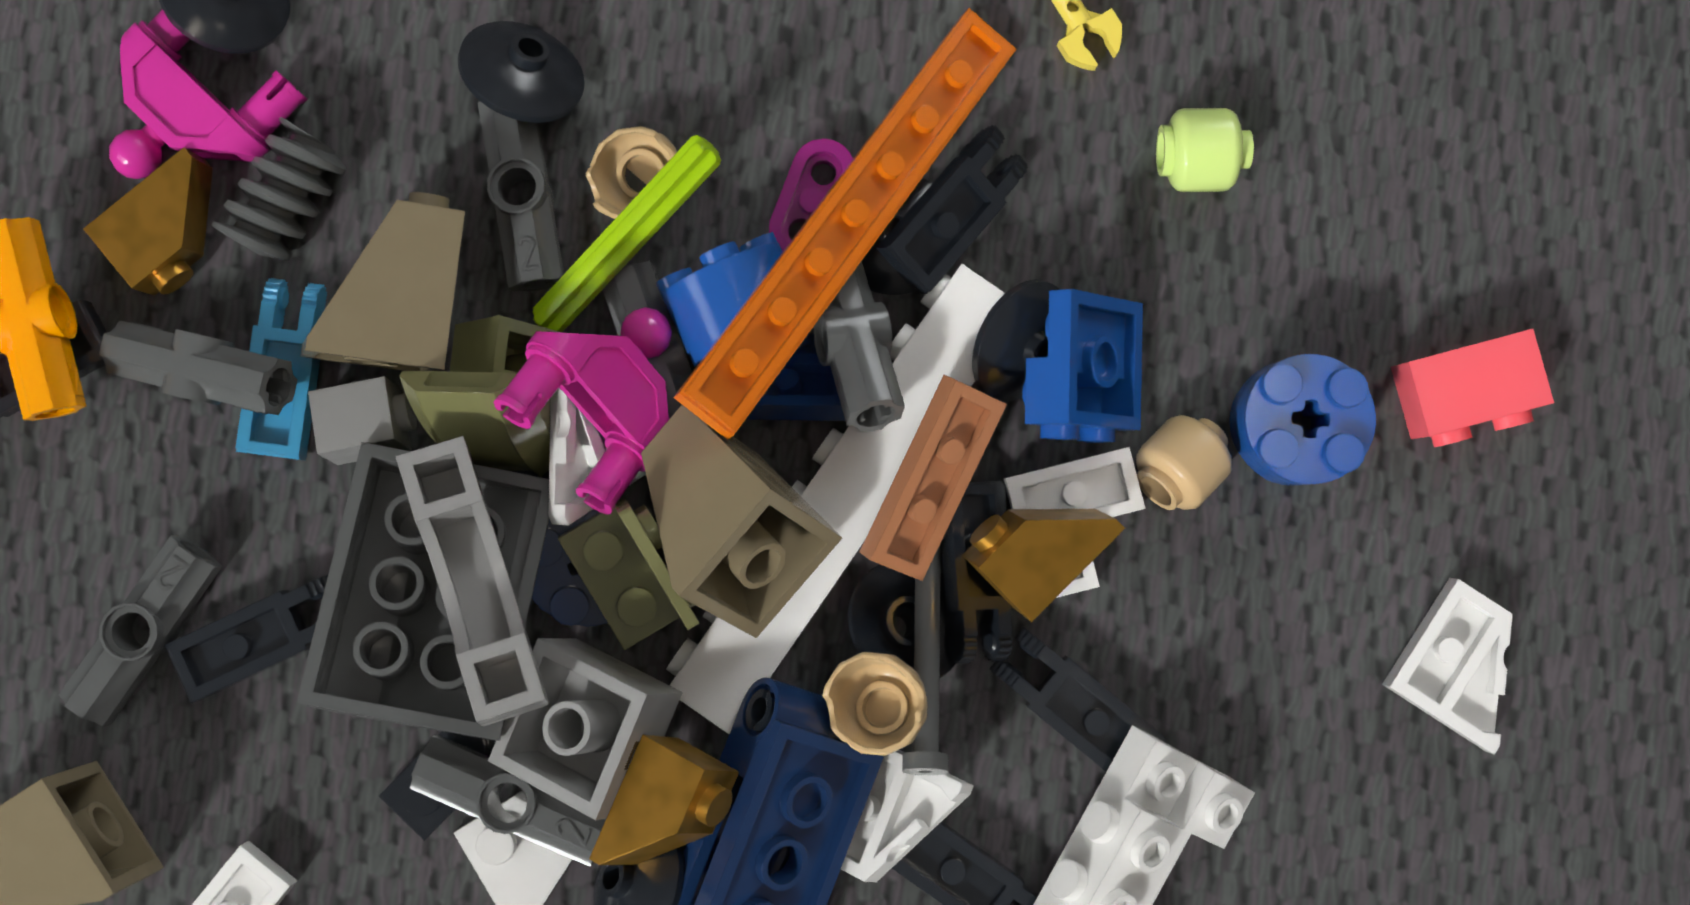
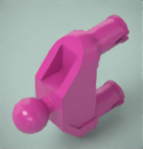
(183, 110)
(609, 385)

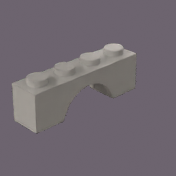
(472, 581)

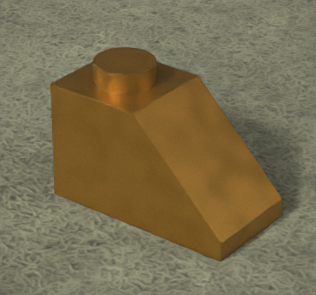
(158, 225)
(1038, 552)
(664, 802)

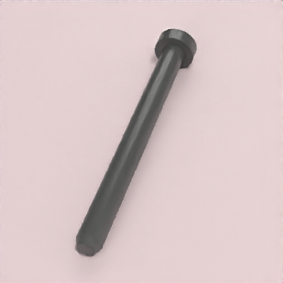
(925, 755)

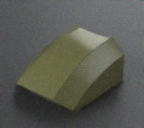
(463, 406)

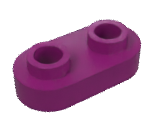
(800, 192)

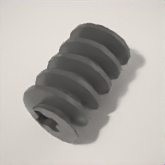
(281, 193)

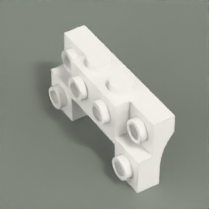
(1142, 823)

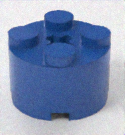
(709, 298)
(1321, 389)

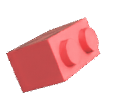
(1472, 386)

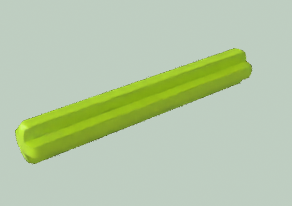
(627, 234)

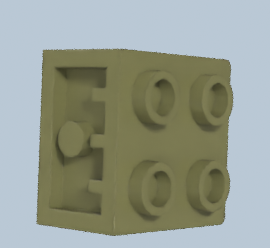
(625, 572)

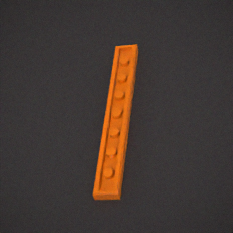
(844, 226)

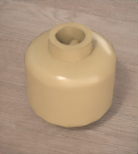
(1183, 462)

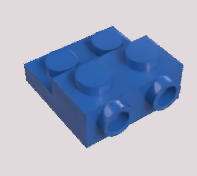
(1091, 369)

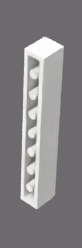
(846, 494)

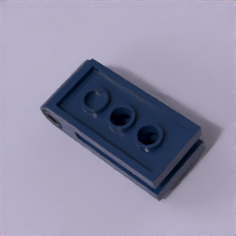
(789, 805)

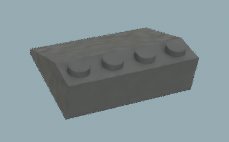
(382, 622)

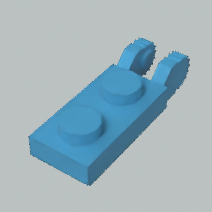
(288, 432)

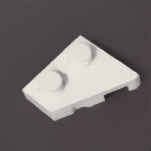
(1457, 663)

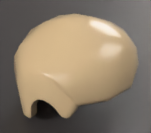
(633, 148)
(875, 703)

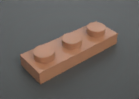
(932, 478)

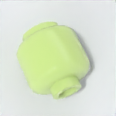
(1203, 149)

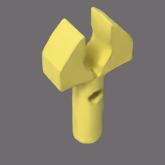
(1078, 18)

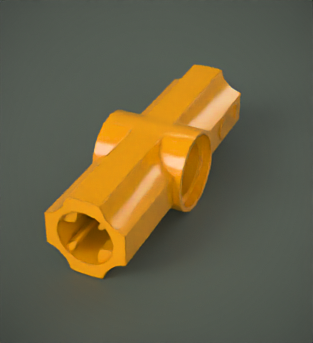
(36, 325)

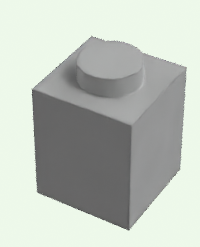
(357, 413)

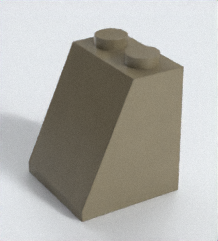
(398, 293)
(730, 524)
(70, 842)

